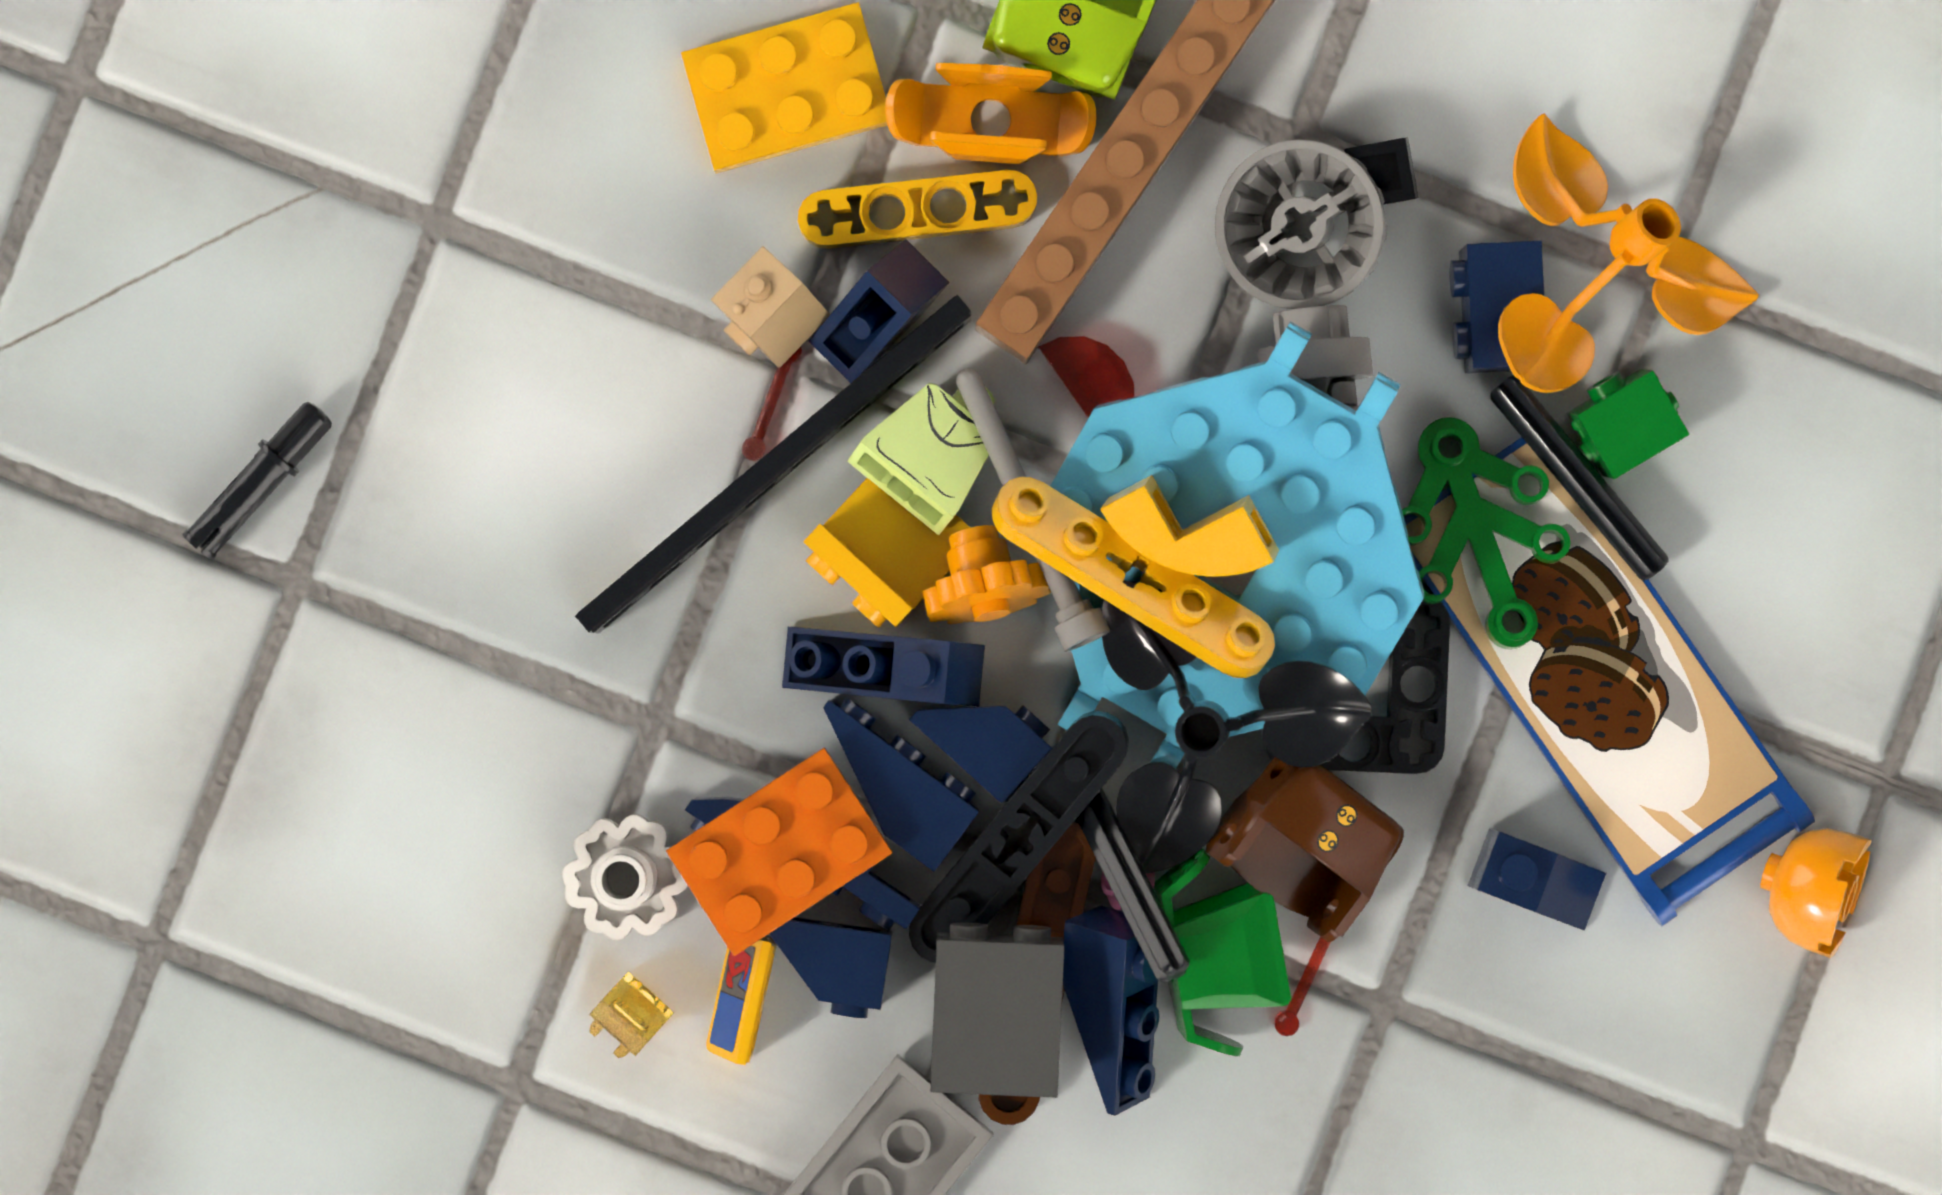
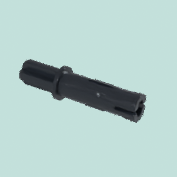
(258, 479)

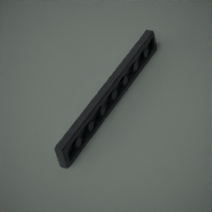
(775, 466)

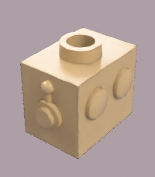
(769, 308)

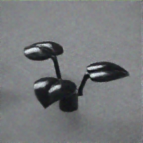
(1307, 722)

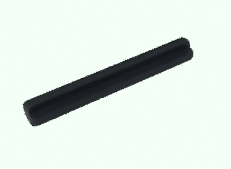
(1579, 478)
(1133, 890)

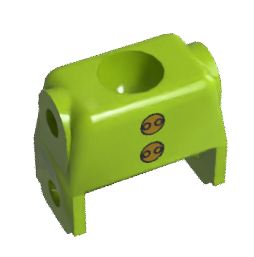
(1077, 40)

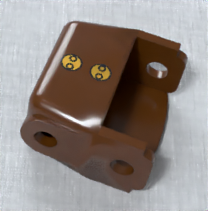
(1308, 844)

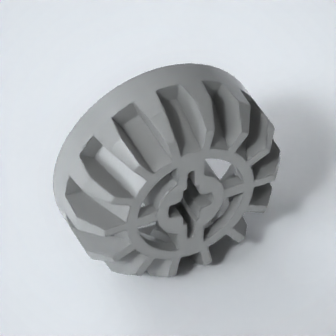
(1253, 256)

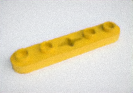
(1184, 611)

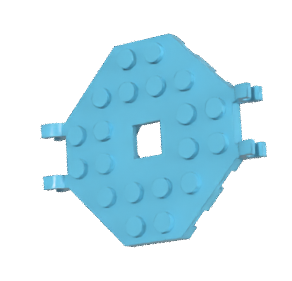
(1319, 484)

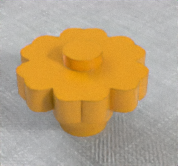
(983, 580)

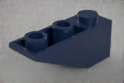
(883, 666)
(908, 802)
(1112, 1004)

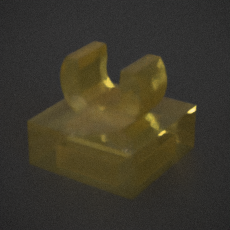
(629, 1015)

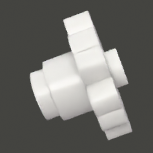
(623, 877)

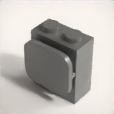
(997, 1011)

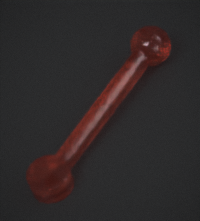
(754, 447)
(1286, 1021)

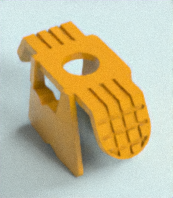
(942, 114)

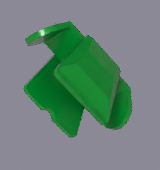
(1230, 949)

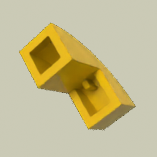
(1218, 545)

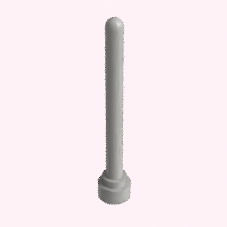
(1077, 618)

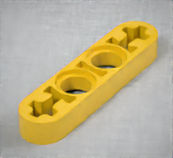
(918, 218)

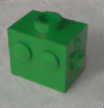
(1626, 422)

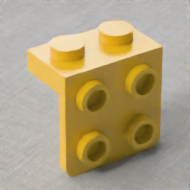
(881, 553)

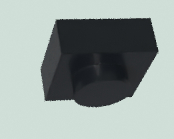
(1389, 167)

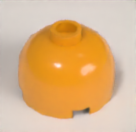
(1816, 887)

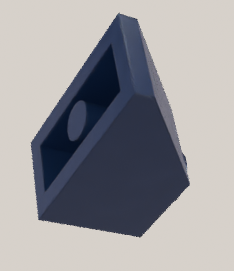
(878, 310)
(988, 742)
(1536, 879)
(838, 962)

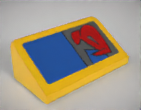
(741, 1001)

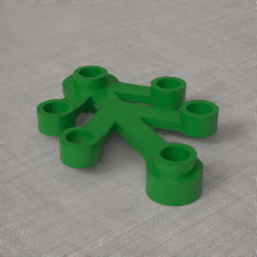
(1477, 520)

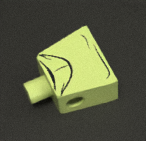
(925, 455)

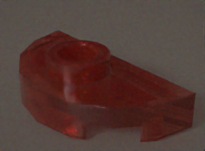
(1088, 371)

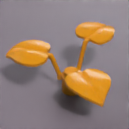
(1691, 288)

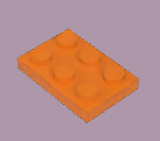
(779, 851)

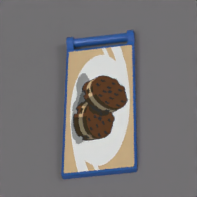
(1615, 696)

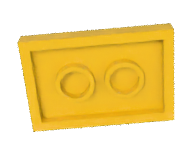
(786, 87)

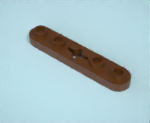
(1051, 896)

